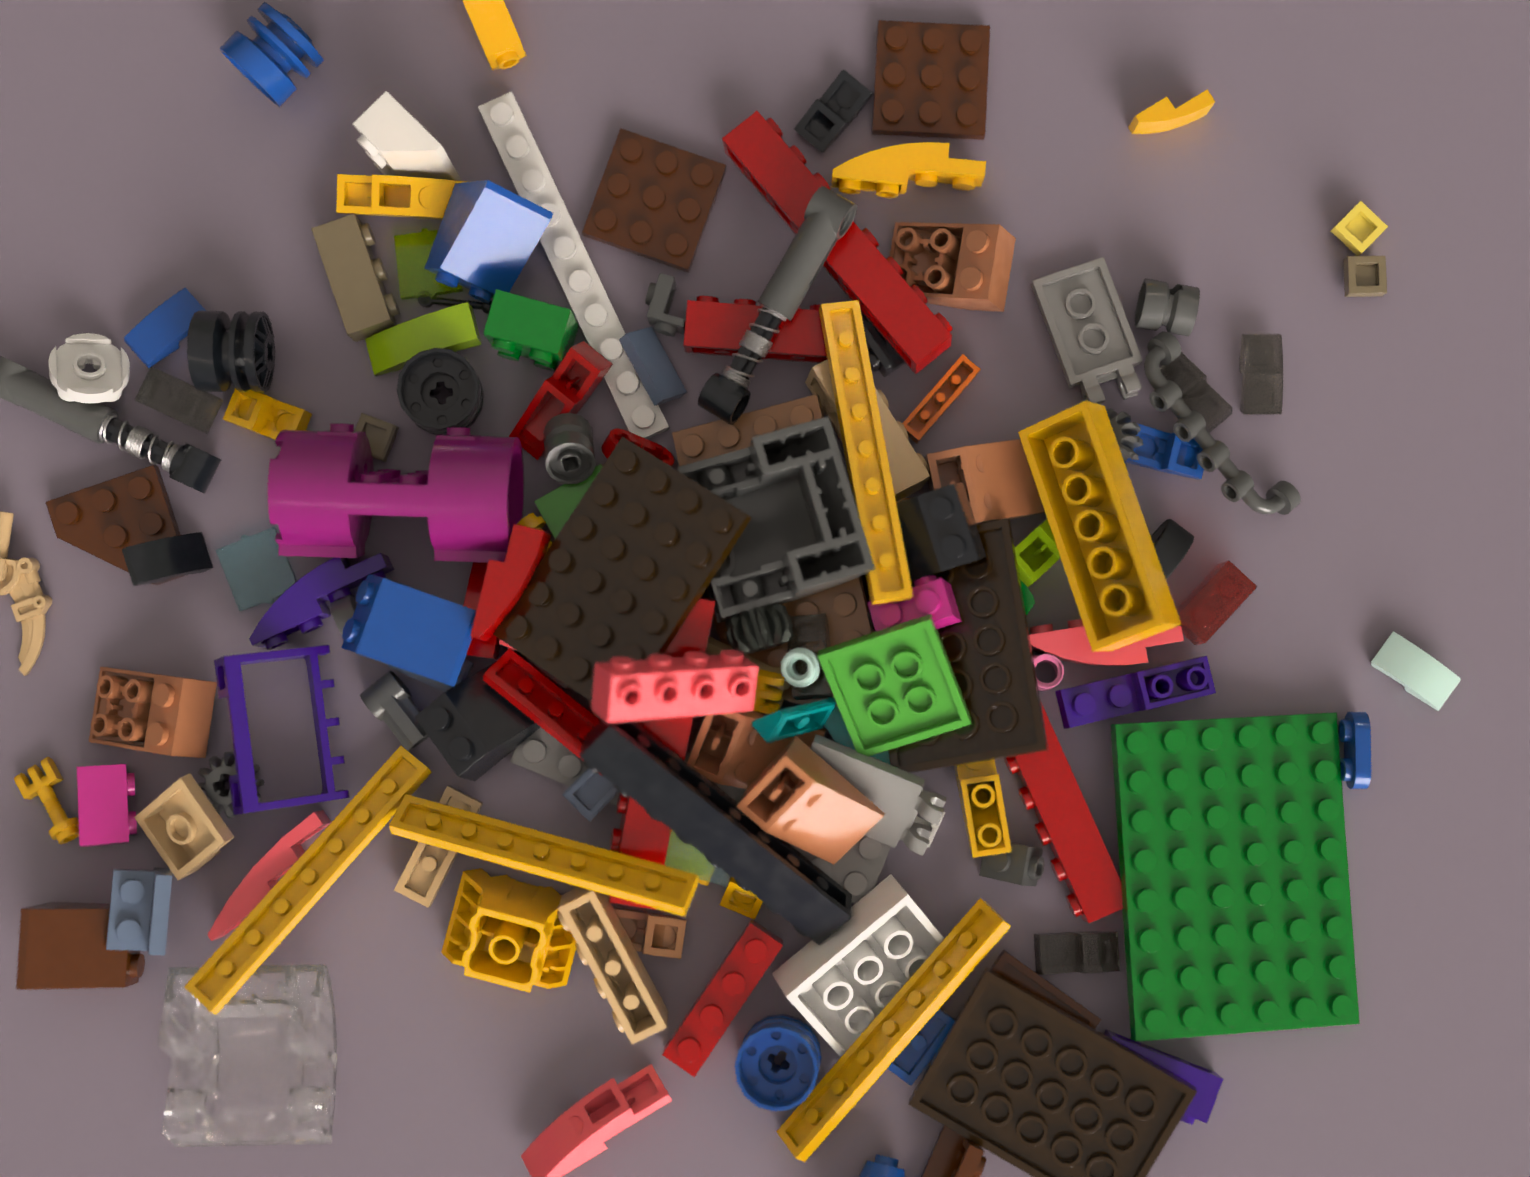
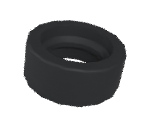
(1171, 545)

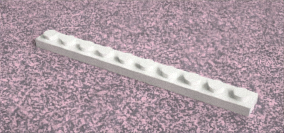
(572, 263)

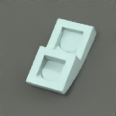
(1416, 671)

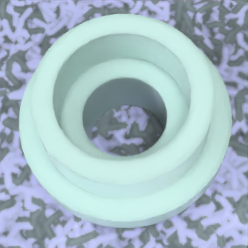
(789, 671)

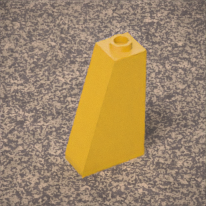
(495, 32)

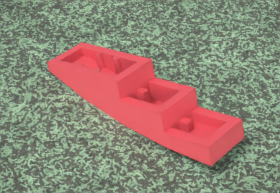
(266, 874)

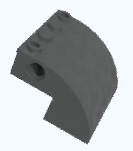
(802, 520)

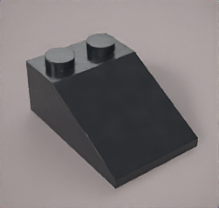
(939, 531)
(475, 726)

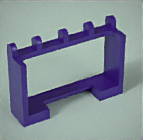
(231, 686)

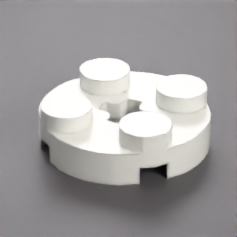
(84, 387)

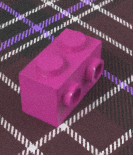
(929, 597)
(104, 805)

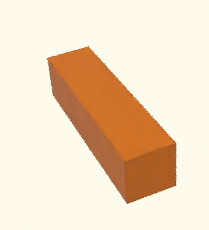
(940, 398)

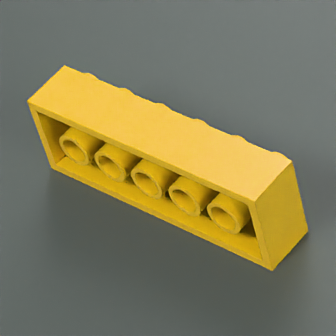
(1098, 527)

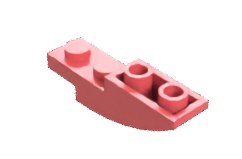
(1074, 647)
(593, 1120)

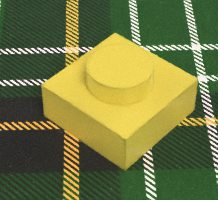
(1359, 228)

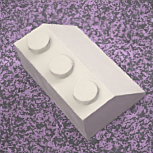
(401, 143)

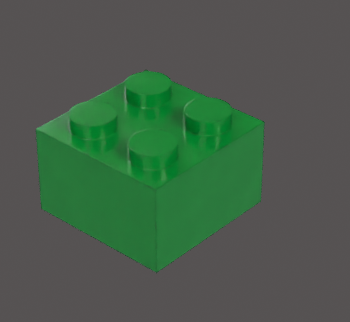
(530, 329)

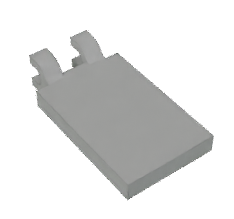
(1089, 329)
(891, 790)

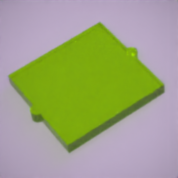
(411, 257)

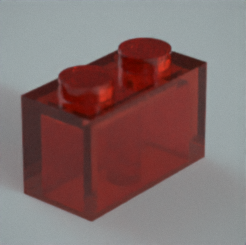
(1213, 602)

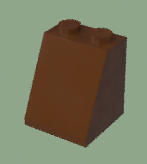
(66, 949)

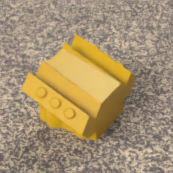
(508, 933)

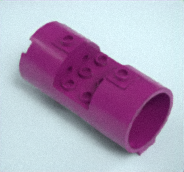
(328, 491)

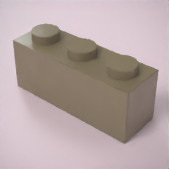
(356, 276)

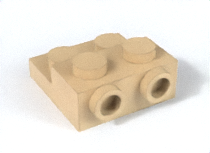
(184, 827)

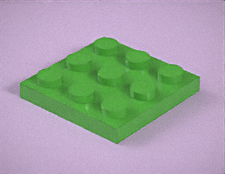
(894, 686)

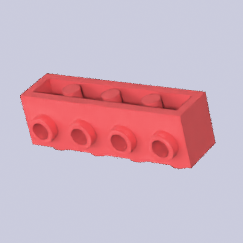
(673, 686)

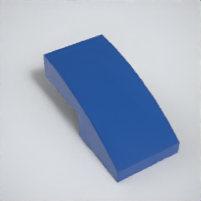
(163, 328)
(1167, 453)

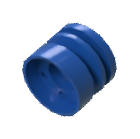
(272, 53)
(776, 1085)

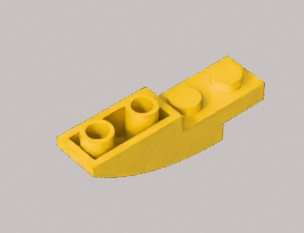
(891, 167)
(393, 196)
(983, 808)

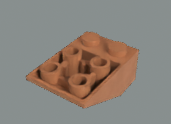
(956, 262)
(993, 476)
(152, 712)
(733, 751)
(808, 804)

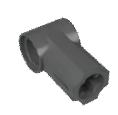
(391, 702)

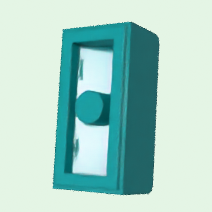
(794, 720)

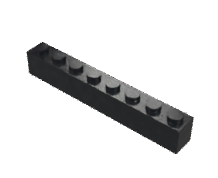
(714, 825)

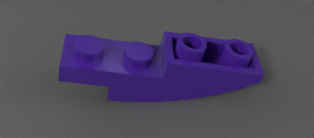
(304, 603)
(1135, 692)

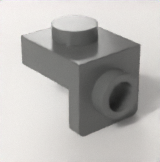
(660, 299)
(1021, 866)

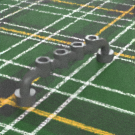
(1215, 454)

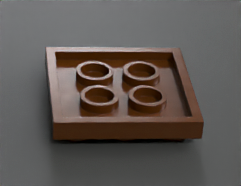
(931, 80)
(654, 200)

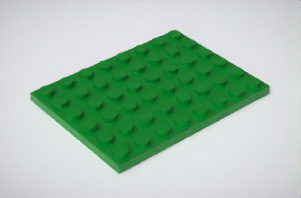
(1234, 875)

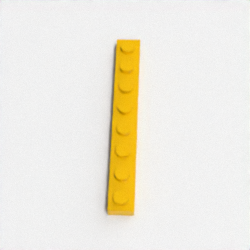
(865, 450)
(545, 854)
(306, 881)
(892, 1029)

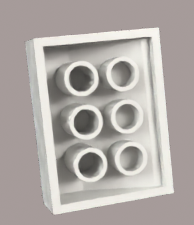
(859, 965)

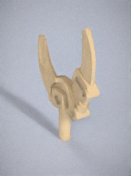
(22, 581)

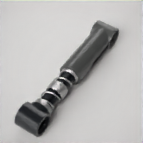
(825, 221)
(101, 424)

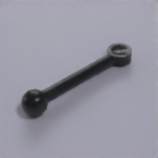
(427, 302)

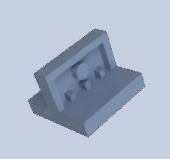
(139, 910)

